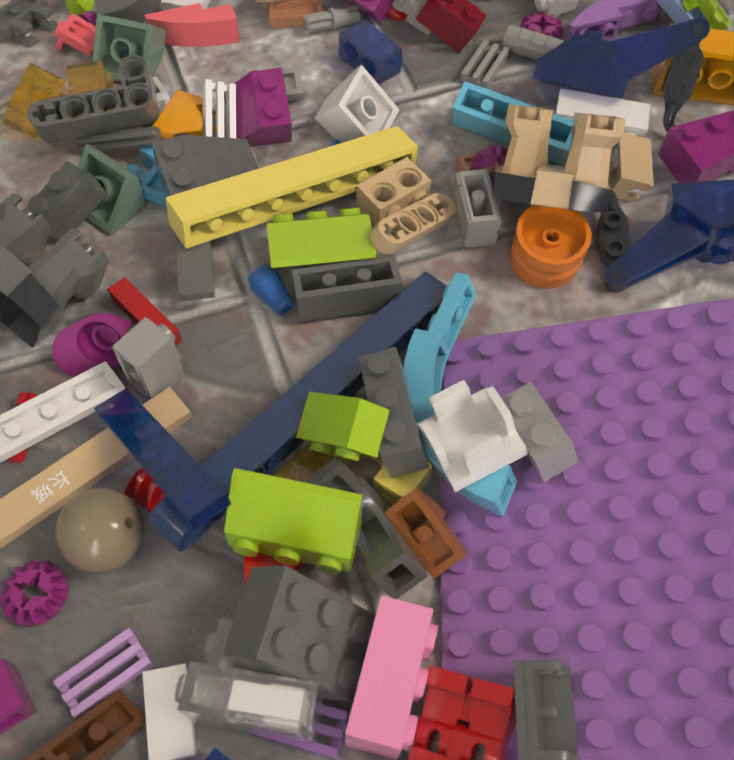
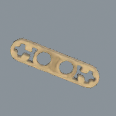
(414, 219)

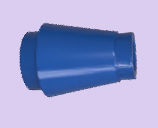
(270, 288)

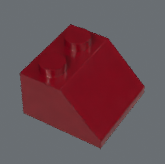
(452, 21)

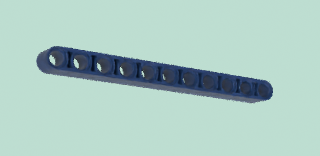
(273, 433)

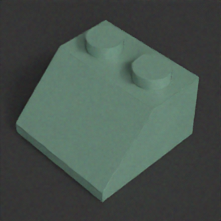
(120, 38)

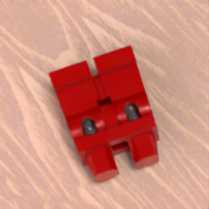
(459, 699)

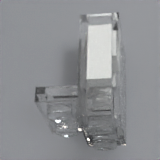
(247, 701)

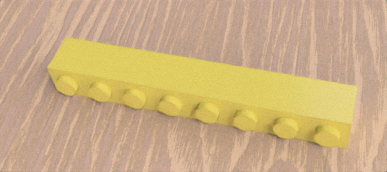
(284, 186)

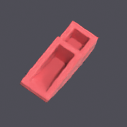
(197, 27)

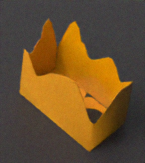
(182, 116)

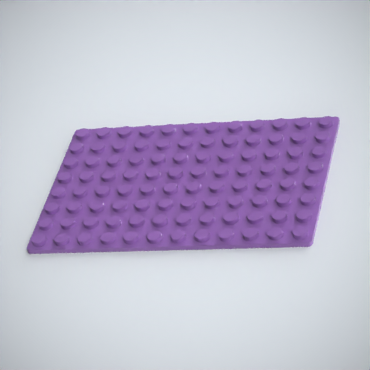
(625, 552)

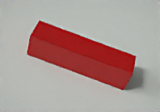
(137, 306)

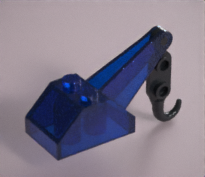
(606, 66)
(694, 225)

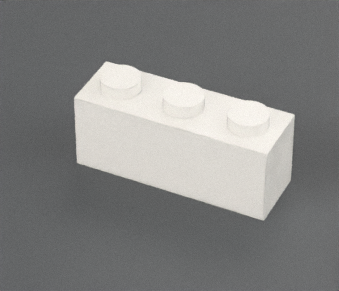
(634, 112)

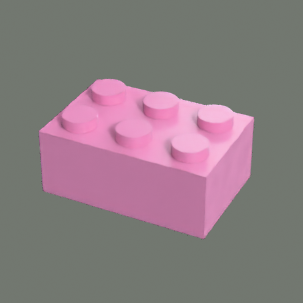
(391, 679)

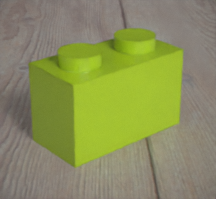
(342, 424)

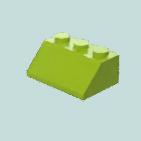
(320, 238)
(293, 521)

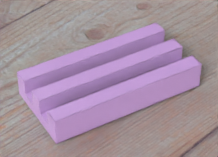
(93, 660)

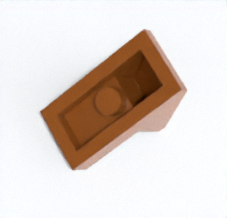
(426, 532)

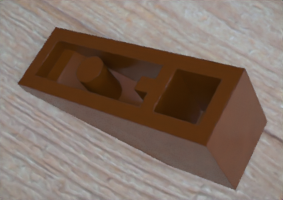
(95, 734)

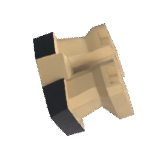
(577, 184)

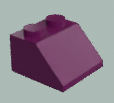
(262, 108)

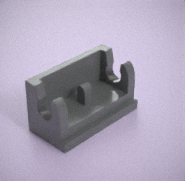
(544, 710)

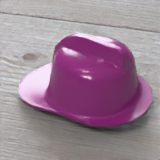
(89, 343)

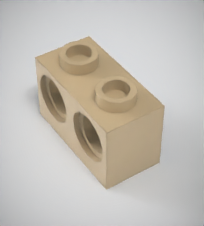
(392, 190)

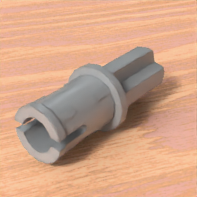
(332, 18)

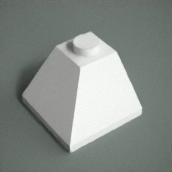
(357, 108)

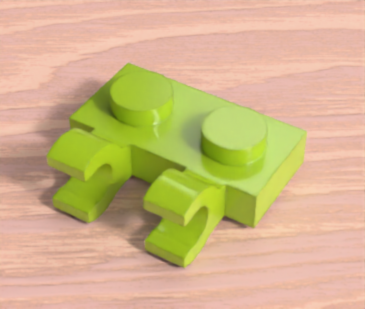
(713, 12)

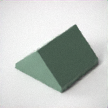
(122, 187)

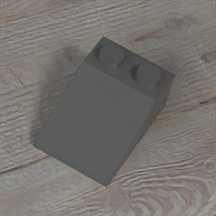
(200, 160)

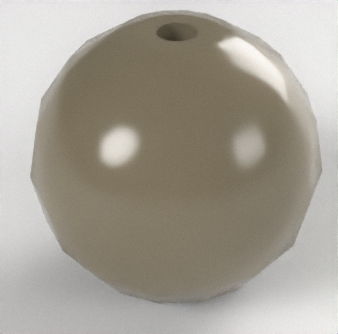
(99, 530)

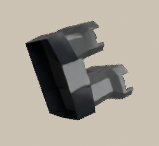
(37, 293)

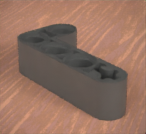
(57, 120)

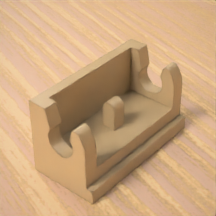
(633, 167)

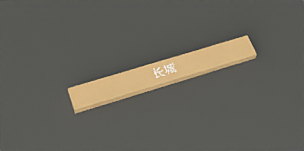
(78, 471)

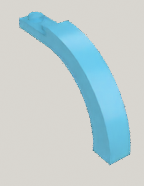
(424, 375)

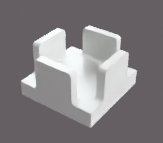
(471, 434)

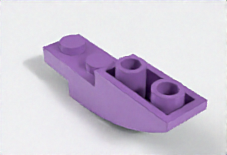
(613, 15)

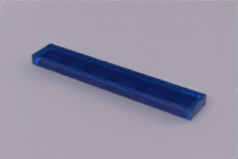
(163, 459)

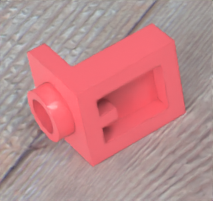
(77, 34)

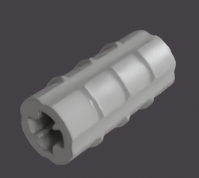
(528, 42)

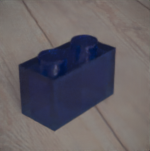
(372, 49)

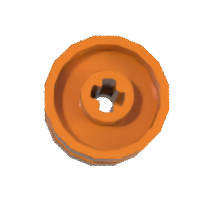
(549, 246)

